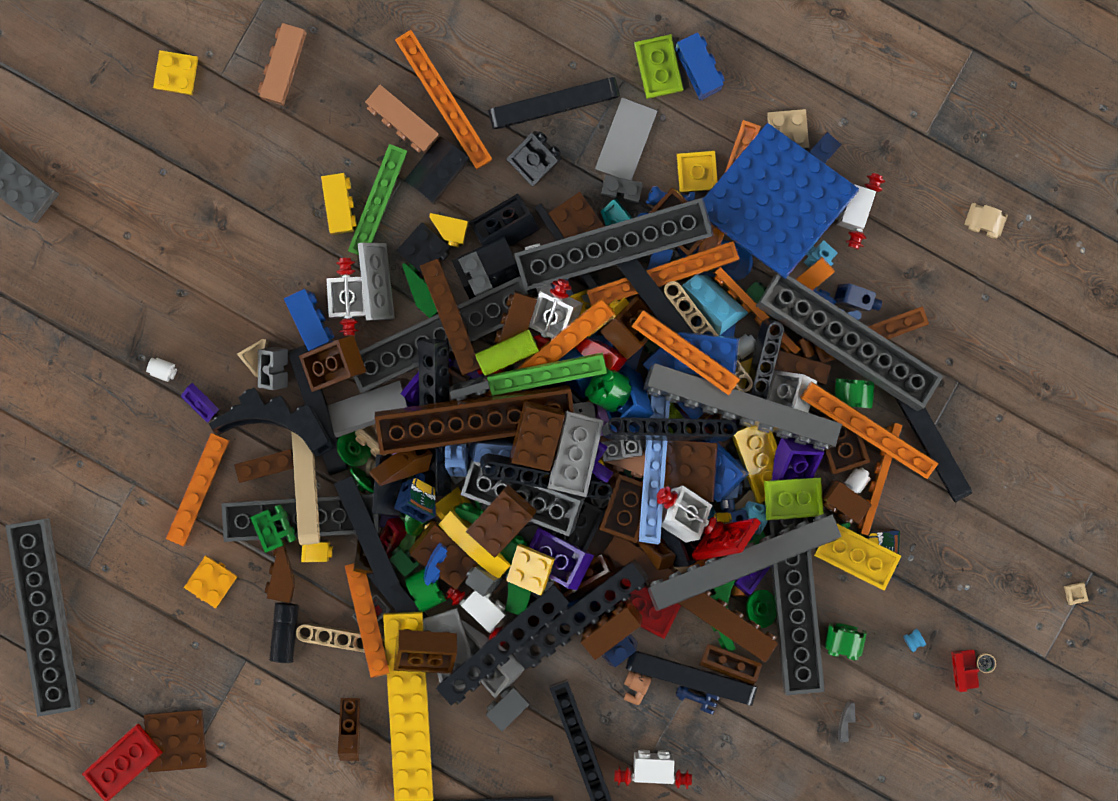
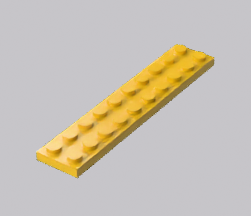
(408, 717)

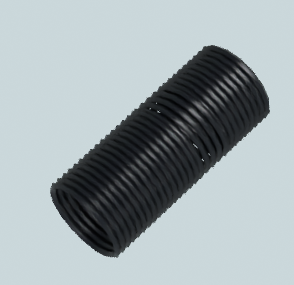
(284, 633)

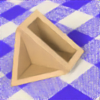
(250, 355)

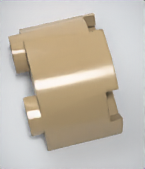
(986, 219)

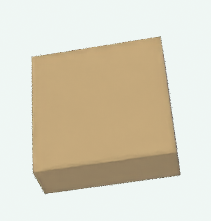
(1076, 593)

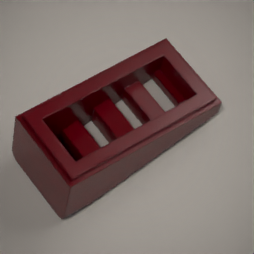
(395, 532)

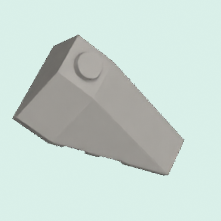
(504, 675)

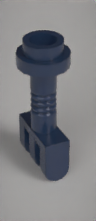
(682, 693)

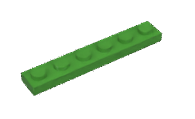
(378, 197)
(547, 374)

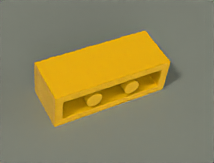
(338, 203)

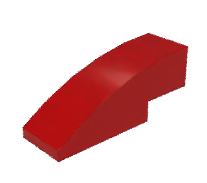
(612, 357)

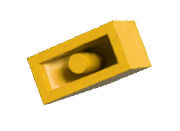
(451, 229)
(317, 552)

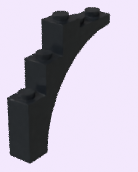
(277, 412)

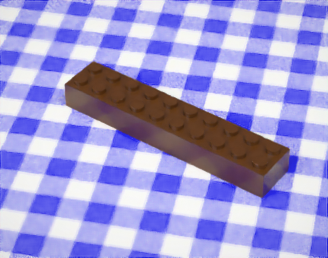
(461, 420)

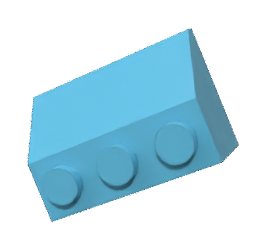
(714, 302)

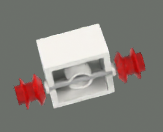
(857, 211)
(346, 297)
(553, 312)
(687, 514)
(482, 608)
(653, 769)

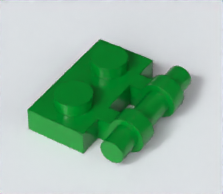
(267, 531)

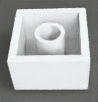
(788, 388)

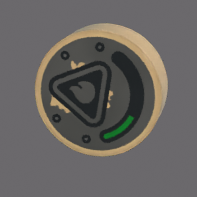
(986, 663)

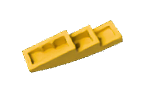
(456, 530)

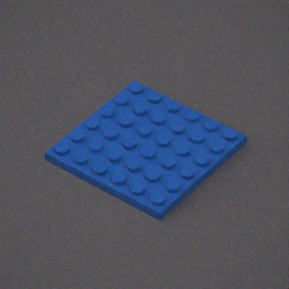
(777, 200)

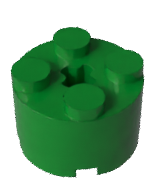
(609, 390)
(855, 392)
(425, 596)
(845, 640)

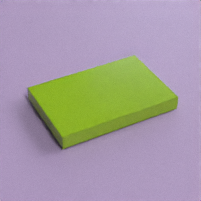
(658, 66)
(793, 498)

